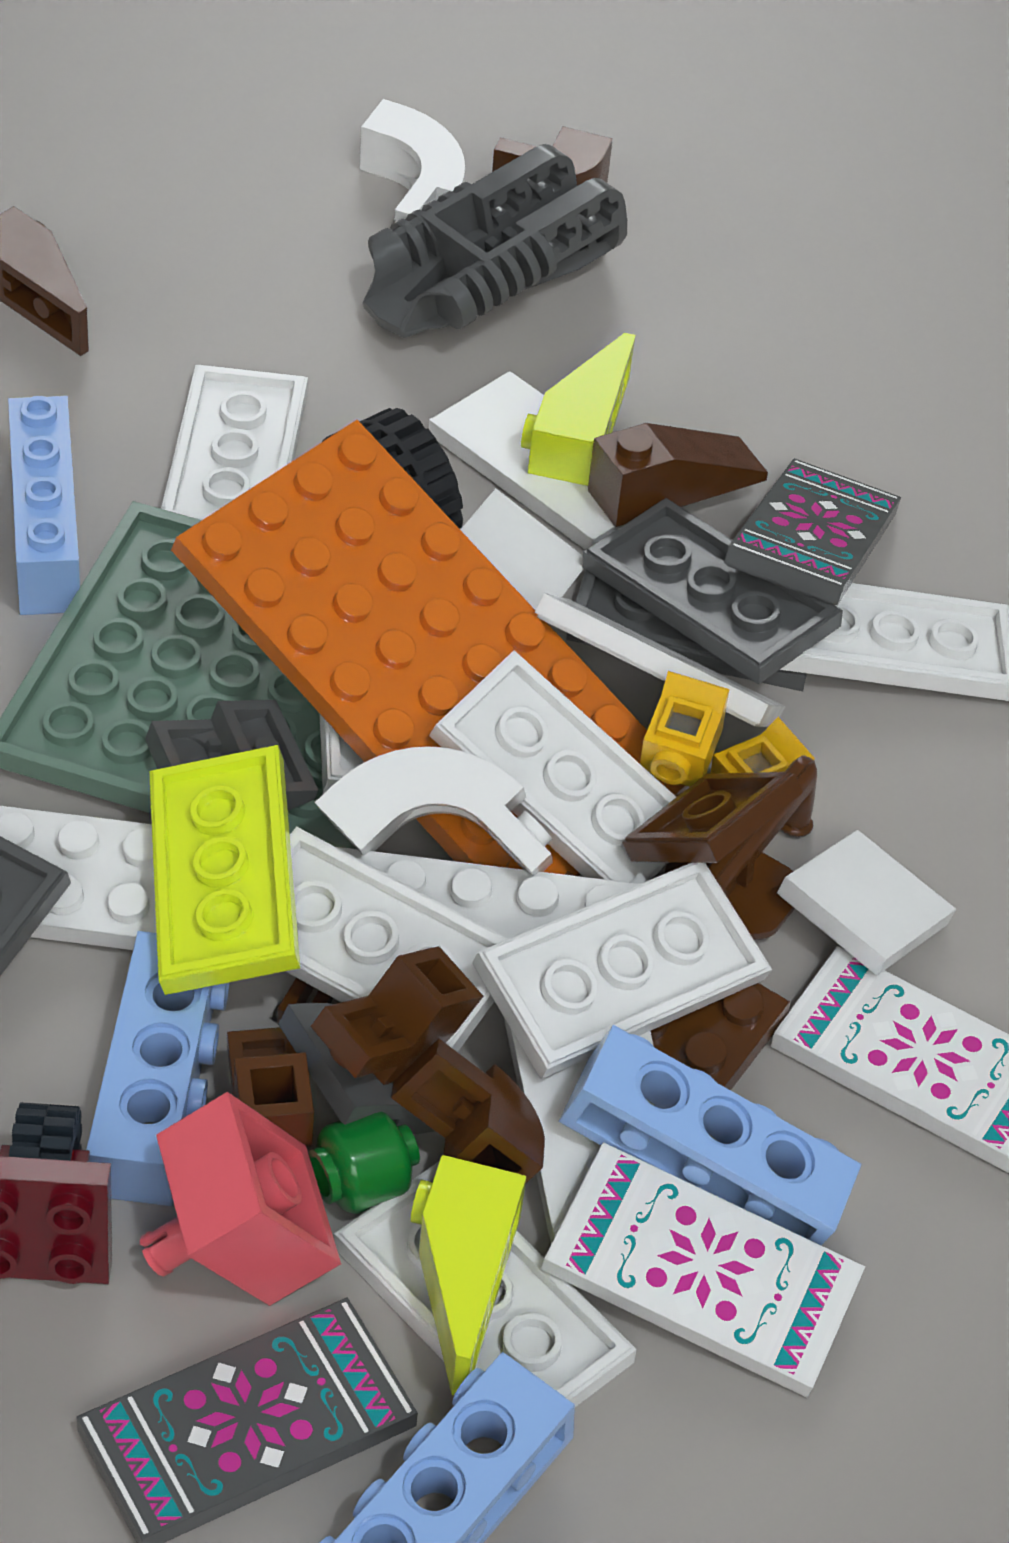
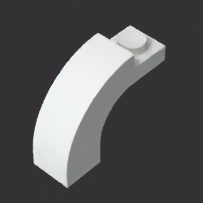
(412, 152)
(424, 781)

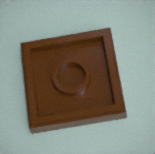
(712, 817)

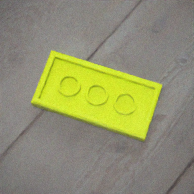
(222, 870)

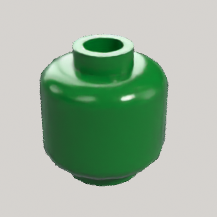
(364, 1162)

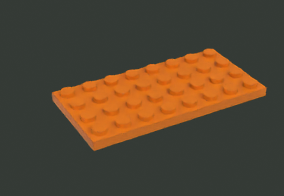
(382, 610)

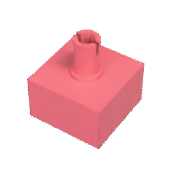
(241, 1203)

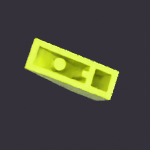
(577, 412)
(464, 1248)

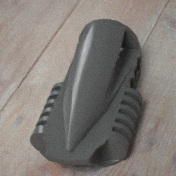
(491, 243)

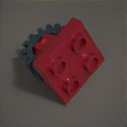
(53, 1200)

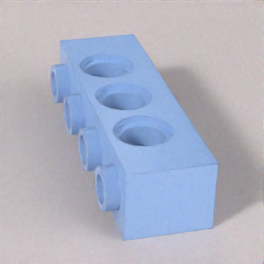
(43, 504)
(148, 1034)
(675, 1136)
(497, 1404)

